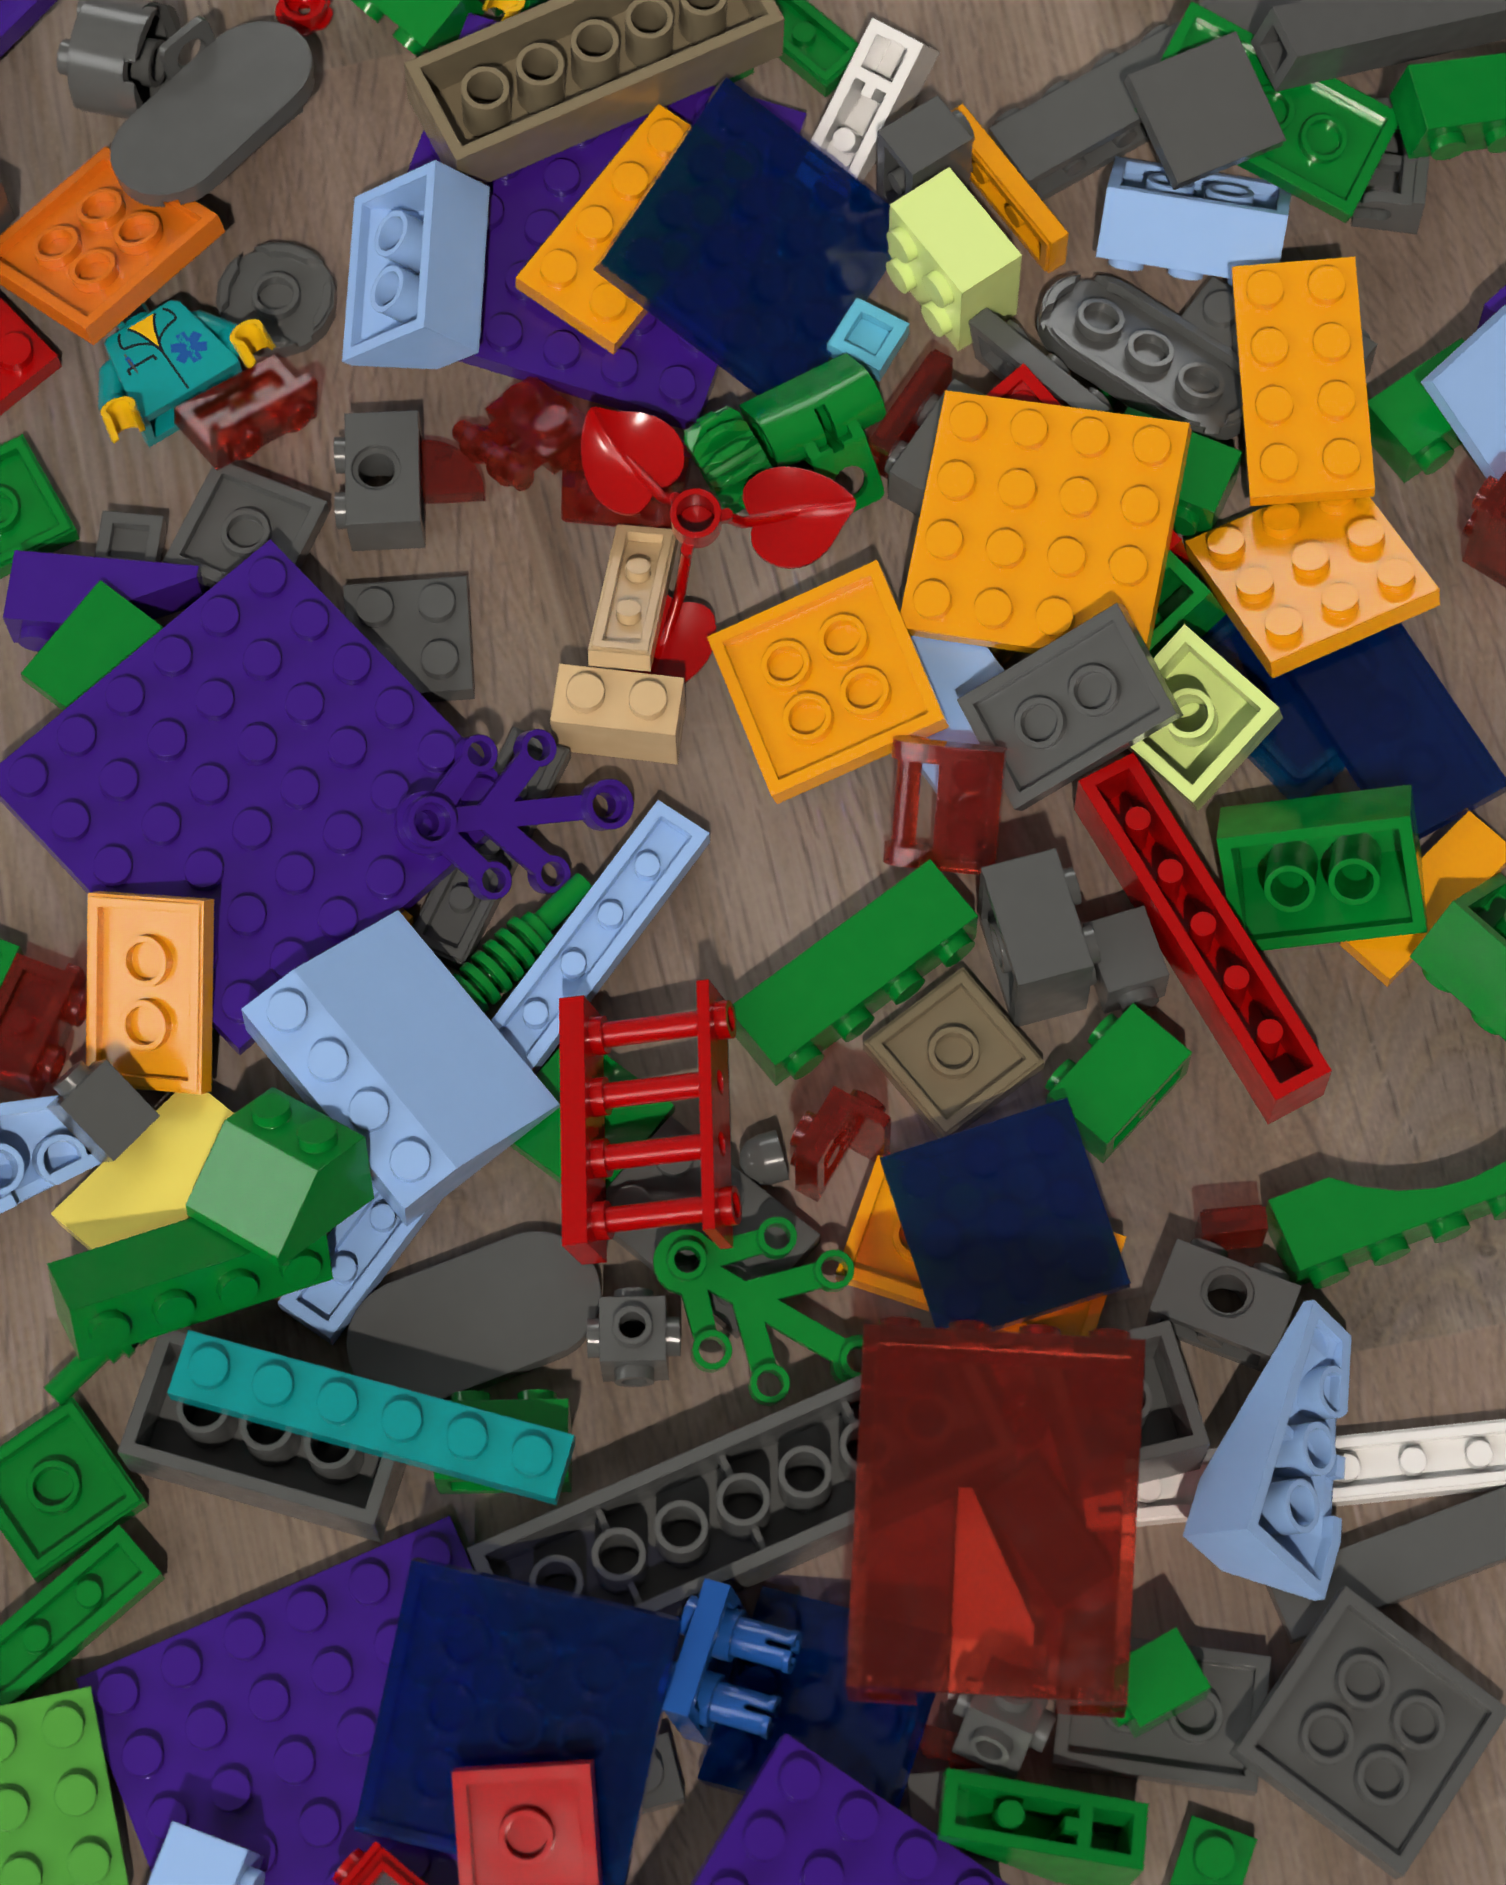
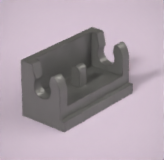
(1396, 190)

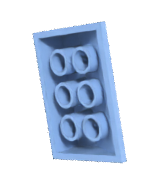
(402, 1058)

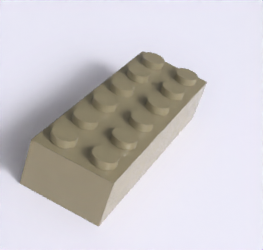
(577, 73)

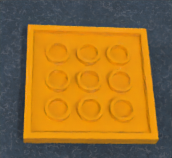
(1041, 521)

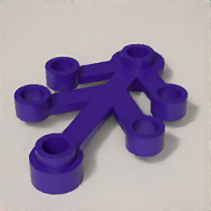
(501, 815)

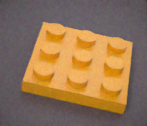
(1311, 578)
(826, 681)

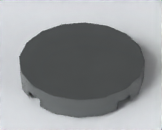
(283, 290)

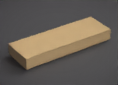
(633, 598)

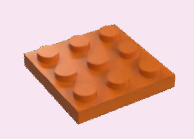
(97, 253)

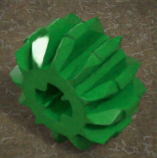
(725, 454)

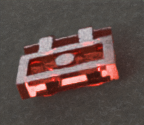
(535, 420)

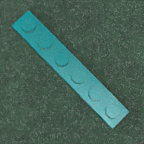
(372, 1417)

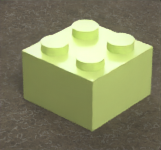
(951, 257)
(1220, 721)

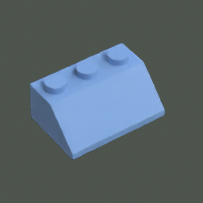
(1192, 228)
(417, 270)

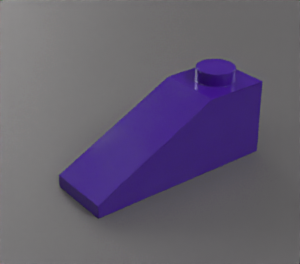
(52, 585)

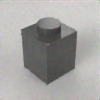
(1130, 961)
(101, 1109)

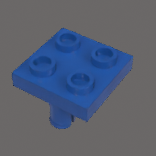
(716, 1636)

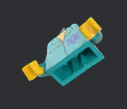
(165, 361)

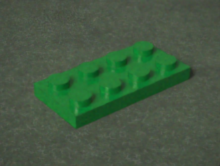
(1328, 126)

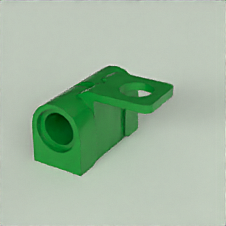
(822, 422)

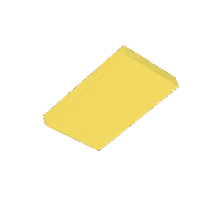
(150, 1179)

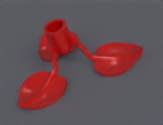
(789, 509)

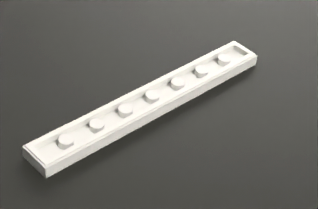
(1377, 1469)

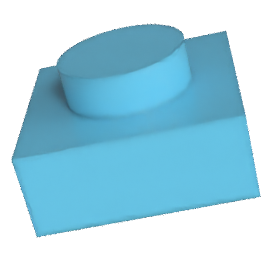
(869, 337)

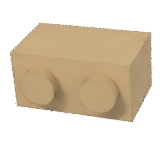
(618, 713)

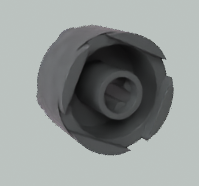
(115, 54)

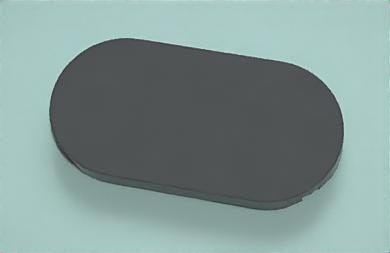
(213, 114)
(1143, 354)
(476, 1317)

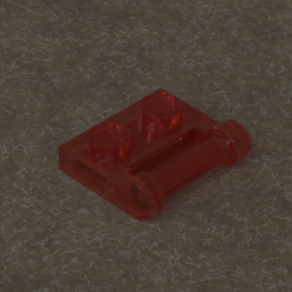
(966, 804)

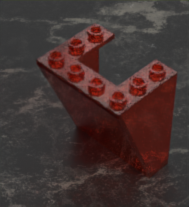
(995, 1514)

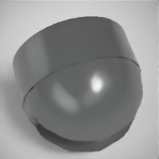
(763, 1159)

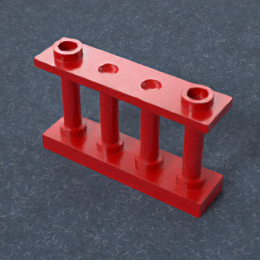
(589, 1097)

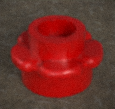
(317, 19)

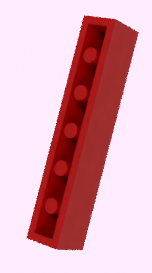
(1202, 938)

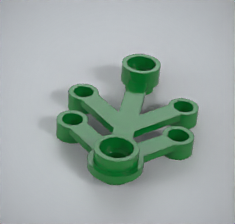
(754, 1302)

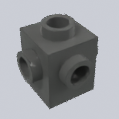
(638, 1359)
(1001, 1730)

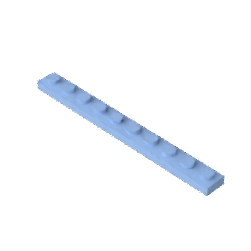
(571, 965)

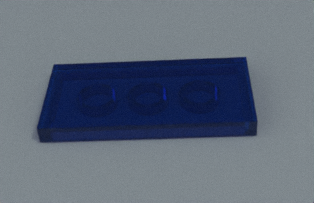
(1399, 726)

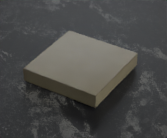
(953, 1055)

